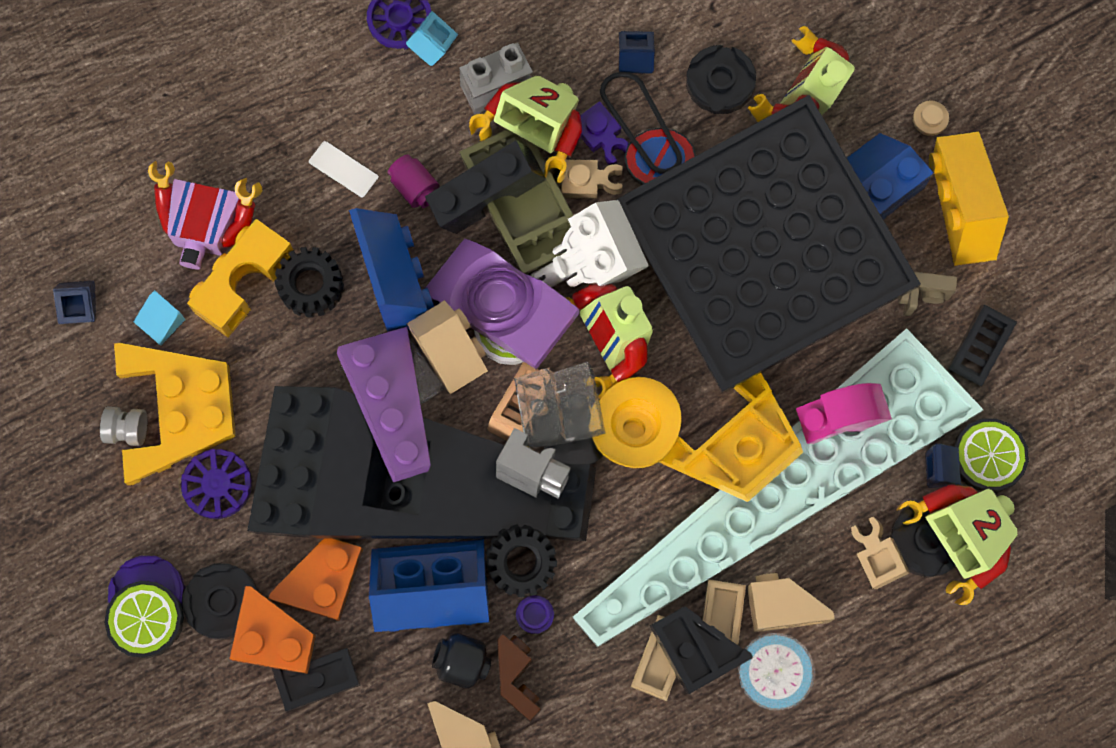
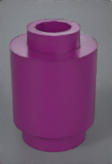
(412, 180)

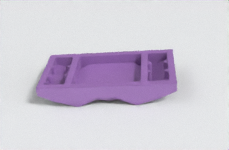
(503, 302)

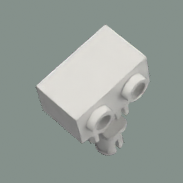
(595, 249)

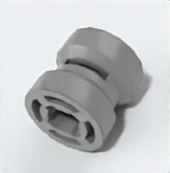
(120, 426)

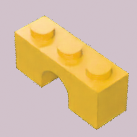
(255, 251)

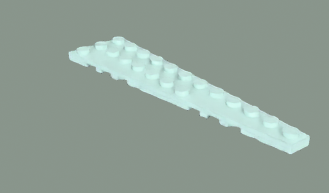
(725, 529)

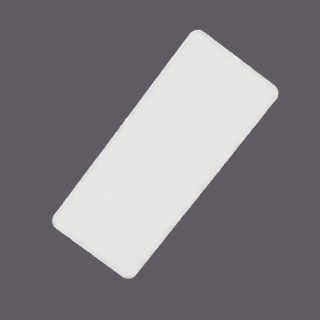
(343, 169)

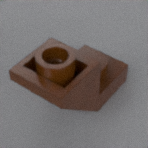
(512, 664)

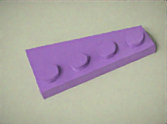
(388, 395)

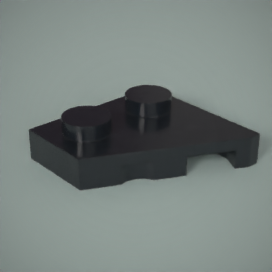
(696, 649)

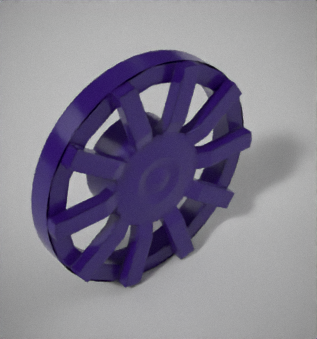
(398, 18)
(216, 483)

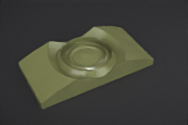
(532, 221)

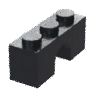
(503, 174)

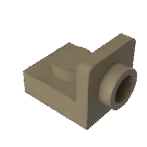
(933, 290)

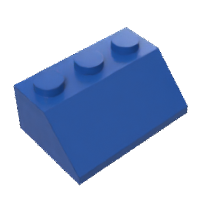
(889, 172)
(390, 267)
(428, 586)

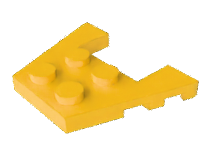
(192, 407)
(745, 450)

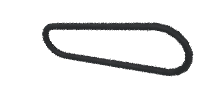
(626, 129)

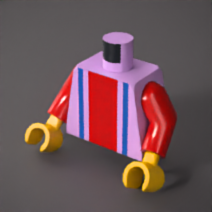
(201, 215)

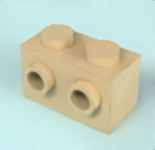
(448, 346)

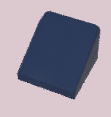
(636, 51)
(75, 302)

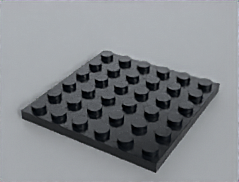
(767, 243)

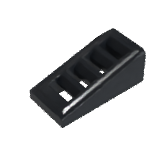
(997, 319)

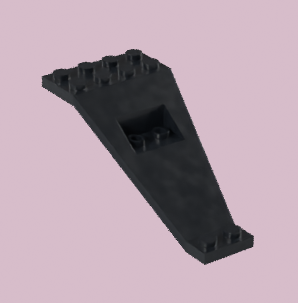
(329, 481)

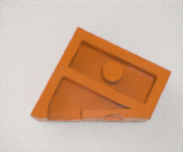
(321, 579)
(270, 636)

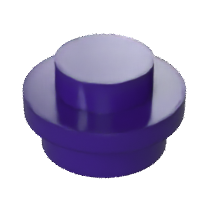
(534, 614)

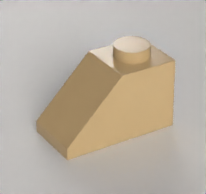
(783, 605)
(460, 731)

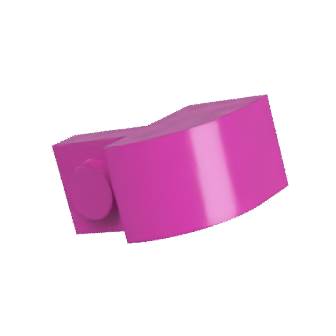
(843, 410)

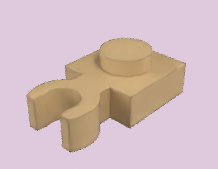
(584, 179)
(880, 558)

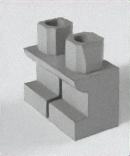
(485, 75)
(529, 469)

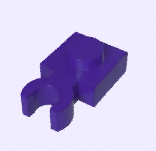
(600, 130)

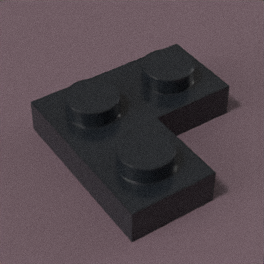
(325, 678)

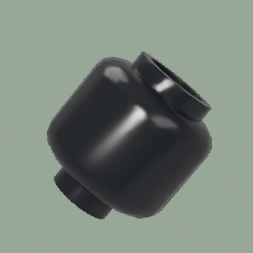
(461, 660)

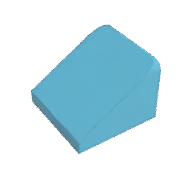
(431, 39)
(158, 318)

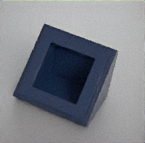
(942, 466)

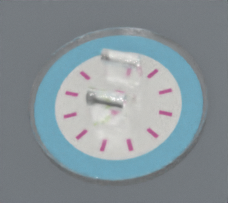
(778, 673)

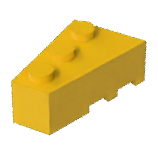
(969, 198)

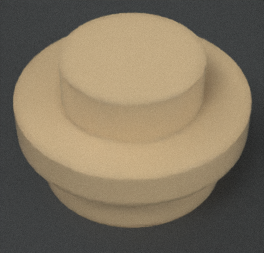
(930, 118)

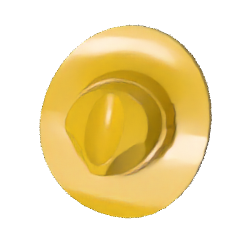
(639, 422)

